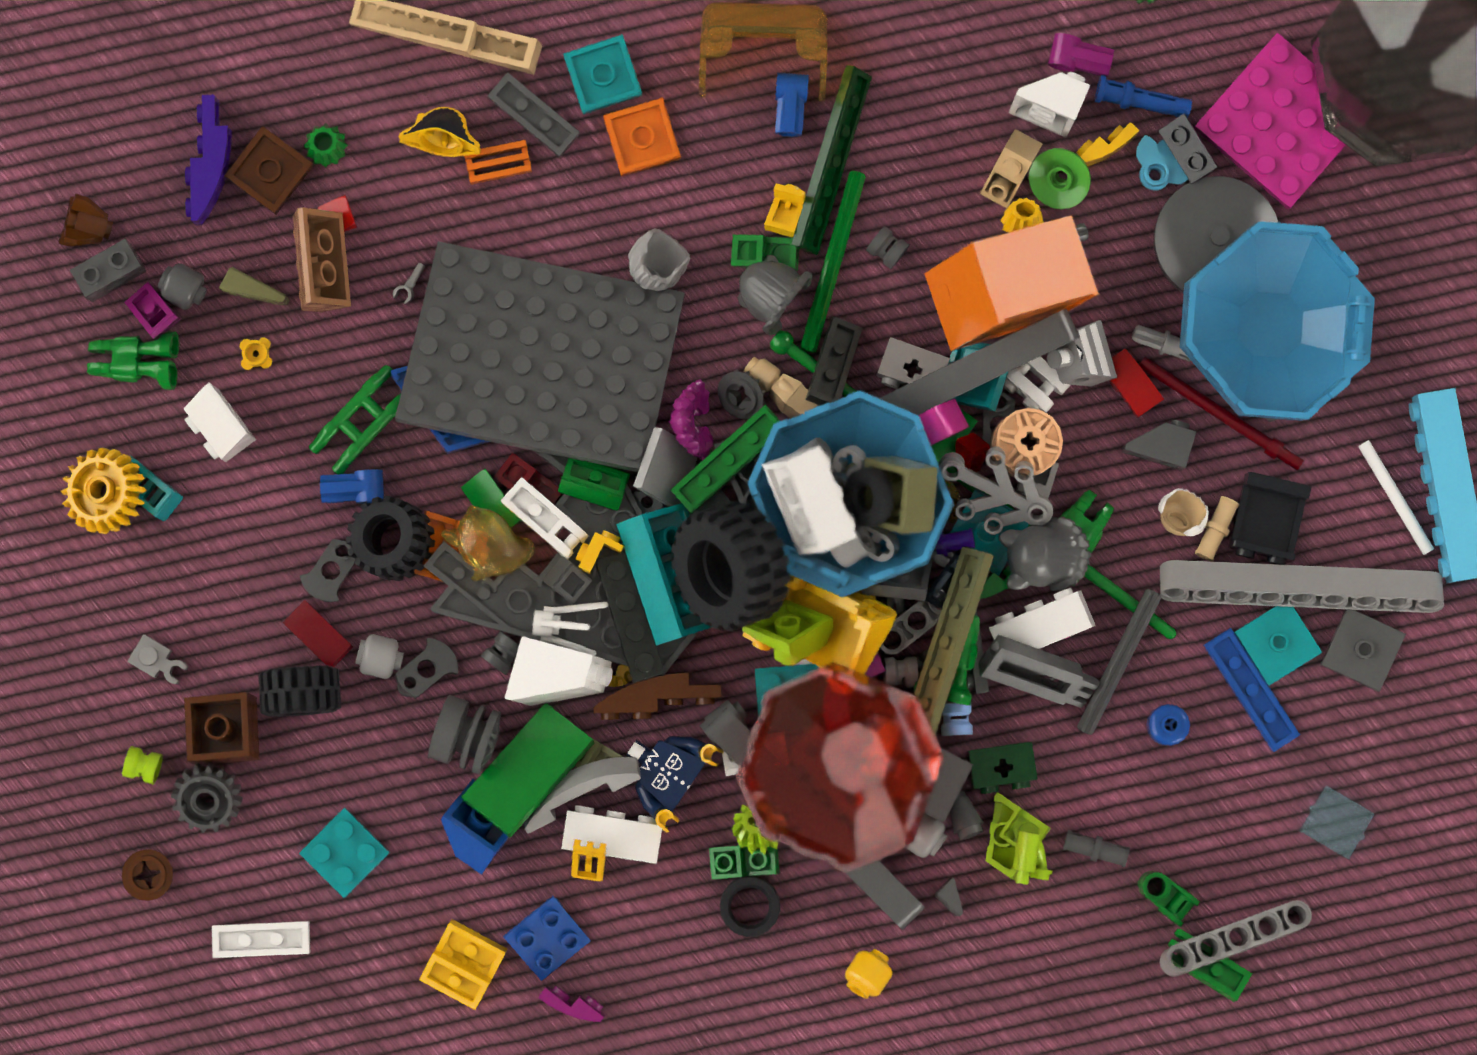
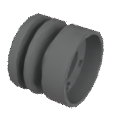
(464, 734)

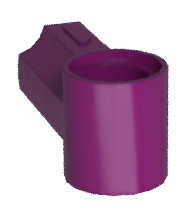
(1072, 54)

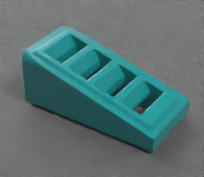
(164, 499)

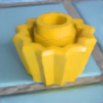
(1021, 215)

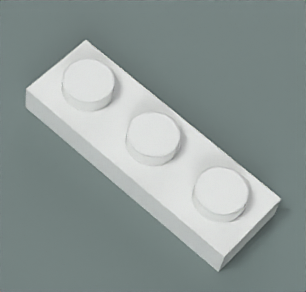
(261, 939)

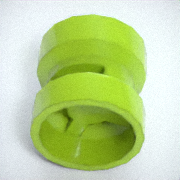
(140, 764)

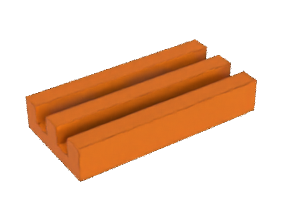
(524, 156)

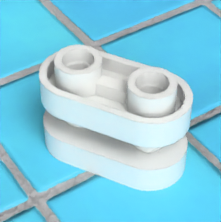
(1035, 397)

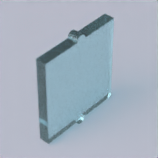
(1337, 822)

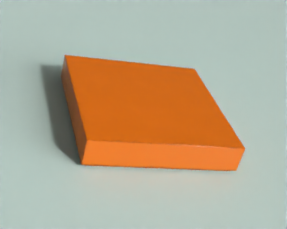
(642, 137)

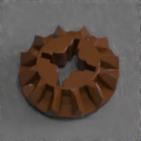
(135, 866)

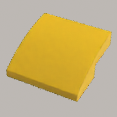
(463, 964)

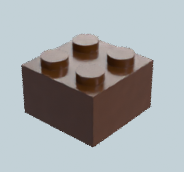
(221, 728)

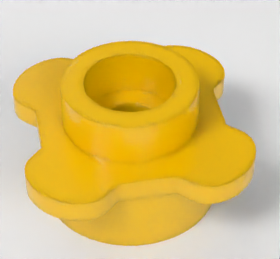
(249, 347)

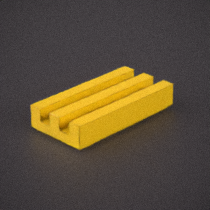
(590, 852)

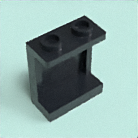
(1268, 518)

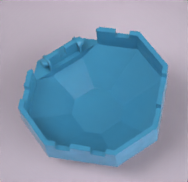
(1278, 321)
(879, 431)

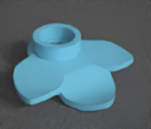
(1158, 158)

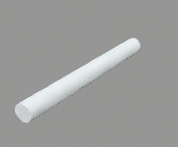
(1396, 497)

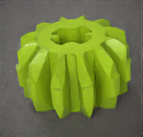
(748, 834)

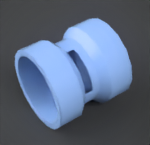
(956, 726)

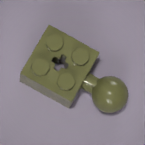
(913, 493)

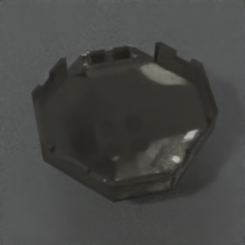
(1399, 78)

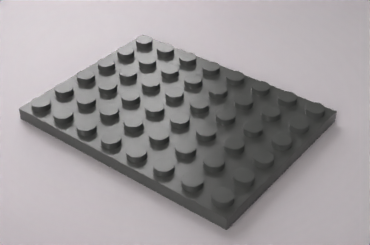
(540, 357)

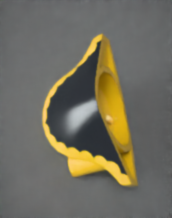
(441, 133)

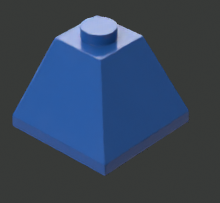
(471, 835)

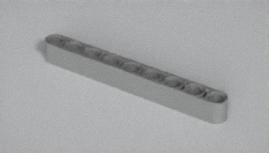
(1301, 586)

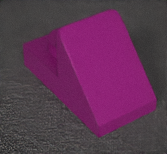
(152, 311)

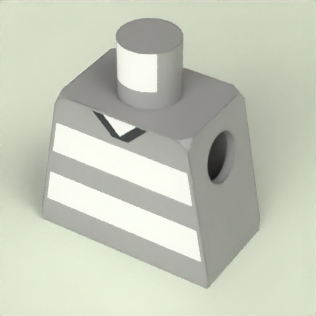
(1085, 359)

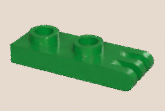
(1222, 976)

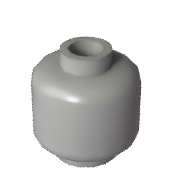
(379, 656)
(928, 838)

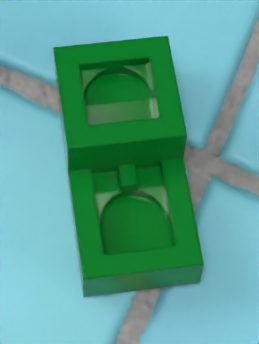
(754, 248)

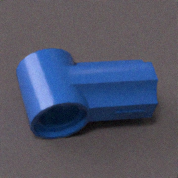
(791, 96)
(357, 487)

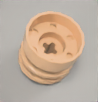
(1040, 428)

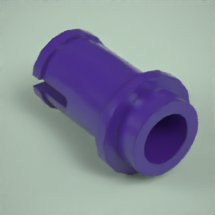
(954, 541)

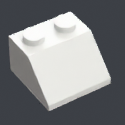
(218, 423)

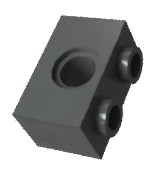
(108, 270)

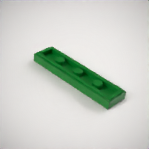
(725, 461)

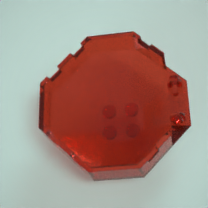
(840, 767)

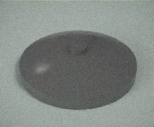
(1203, 222)

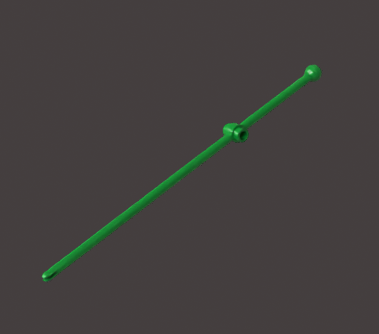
(784, 344)

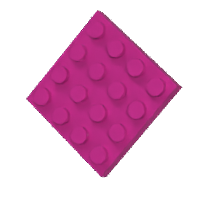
(1273, 123)

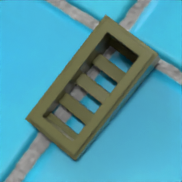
(245, 286)

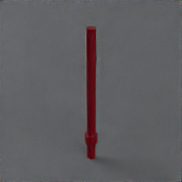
(1272, 447)

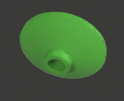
(1051, 188)

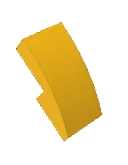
(1100, 150)

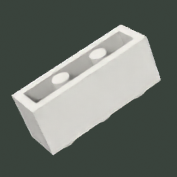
(1047, 622)
(623, 837)

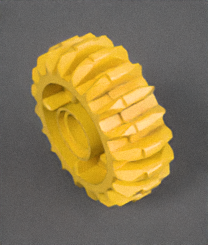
(85, 487)

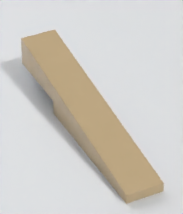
(448, 34)

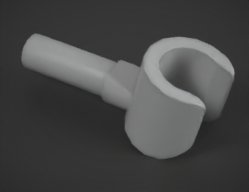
(410, 283)

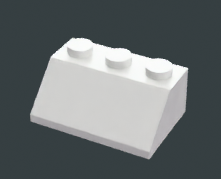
(1051, 102)
(810, 500)

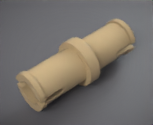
(1217, 528)

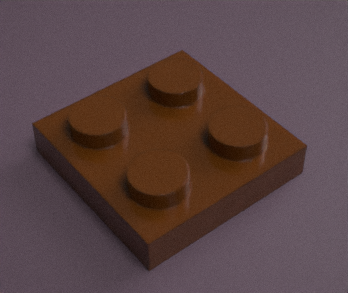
(269, 170)

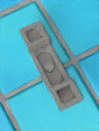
(614, 771)

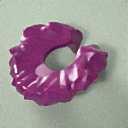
(689, 404)

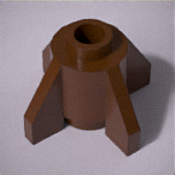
(84, 223)

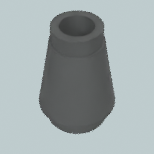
(965, 818)

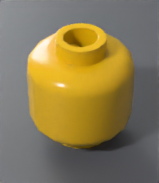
(868, 973)

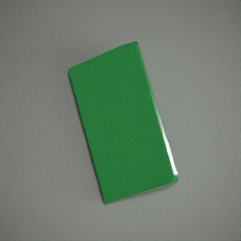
(594, 483)
(485, 493)

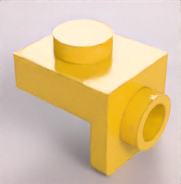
(785, 209)
(589, 552)

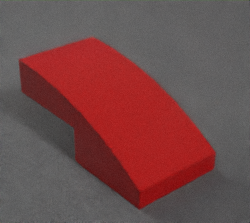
(1134, 384)

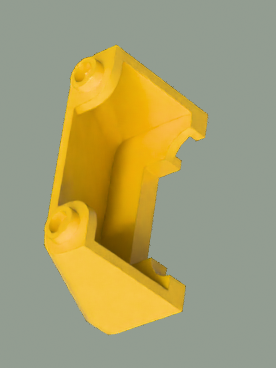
(857, 620)

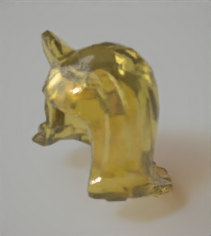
(489, 543)

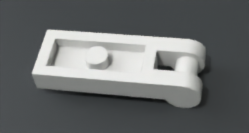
(543, 517)

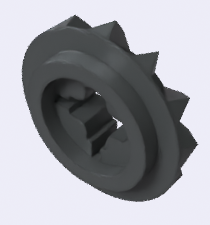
(731, 397)

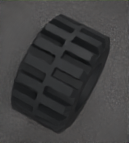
(367, 536)
(299, 691)

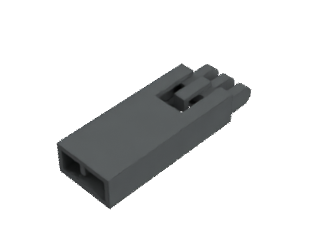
(1021, 668)

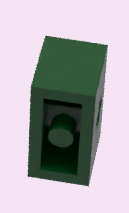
(1018, 755)

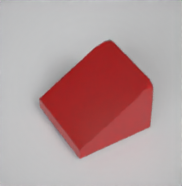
(341, 205)
(973, 451)

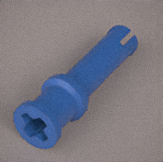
(1128, 95)

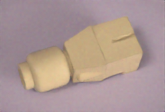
(784, 390)

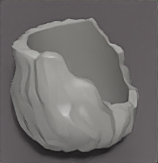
(657, 260)

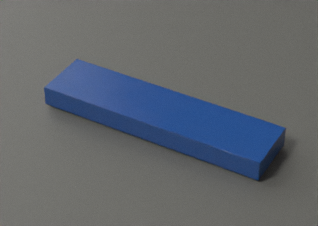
(1251, 690)

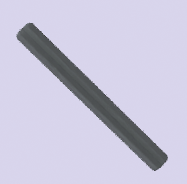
(1119, 661)

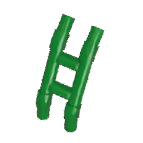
(342, 422)

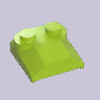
(793, 632)

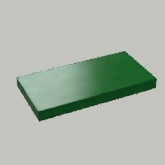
(527, 770)

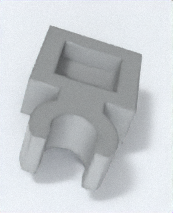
(153, 657)

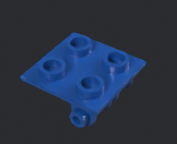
(547, 938)

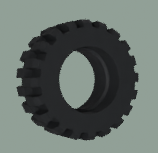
(730, 566)

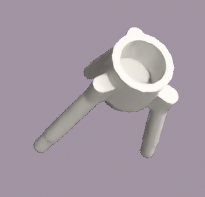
(547, 624)

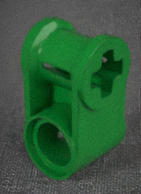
(1172, 898)

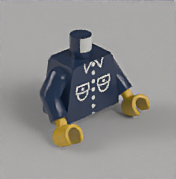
(669, 773)

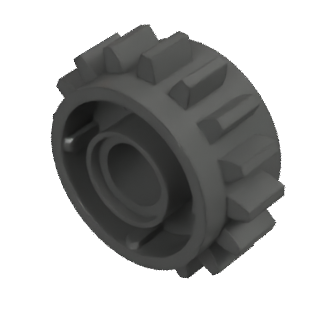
(202, 813)

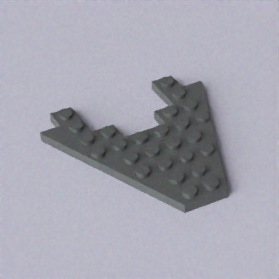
(512, 598)

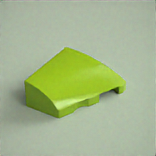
(1004, 829)

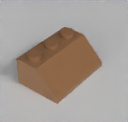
(321, 260)

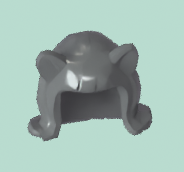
(768, 289)
(1046, 555)

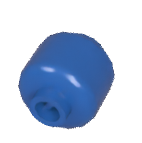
(1156, 725)

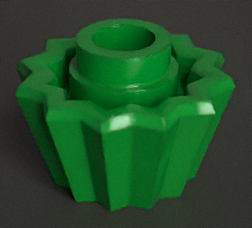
(325, 145)

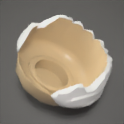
(1183, 513)

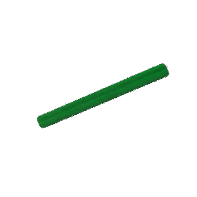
(832, 261)

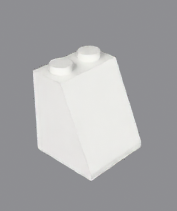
(555, 673)

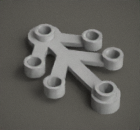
(999, 493)

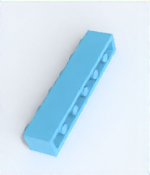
(1449, 482)

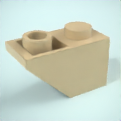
(1011, 168)

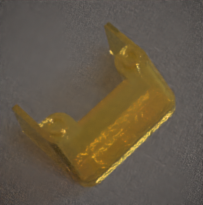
(801, 22)

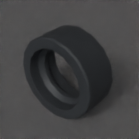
(734, 924)

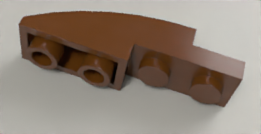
(643, 696)

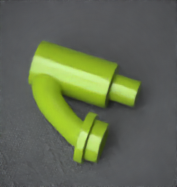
(1030, 858)

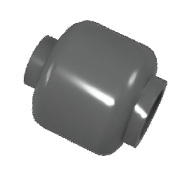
(182, 286)

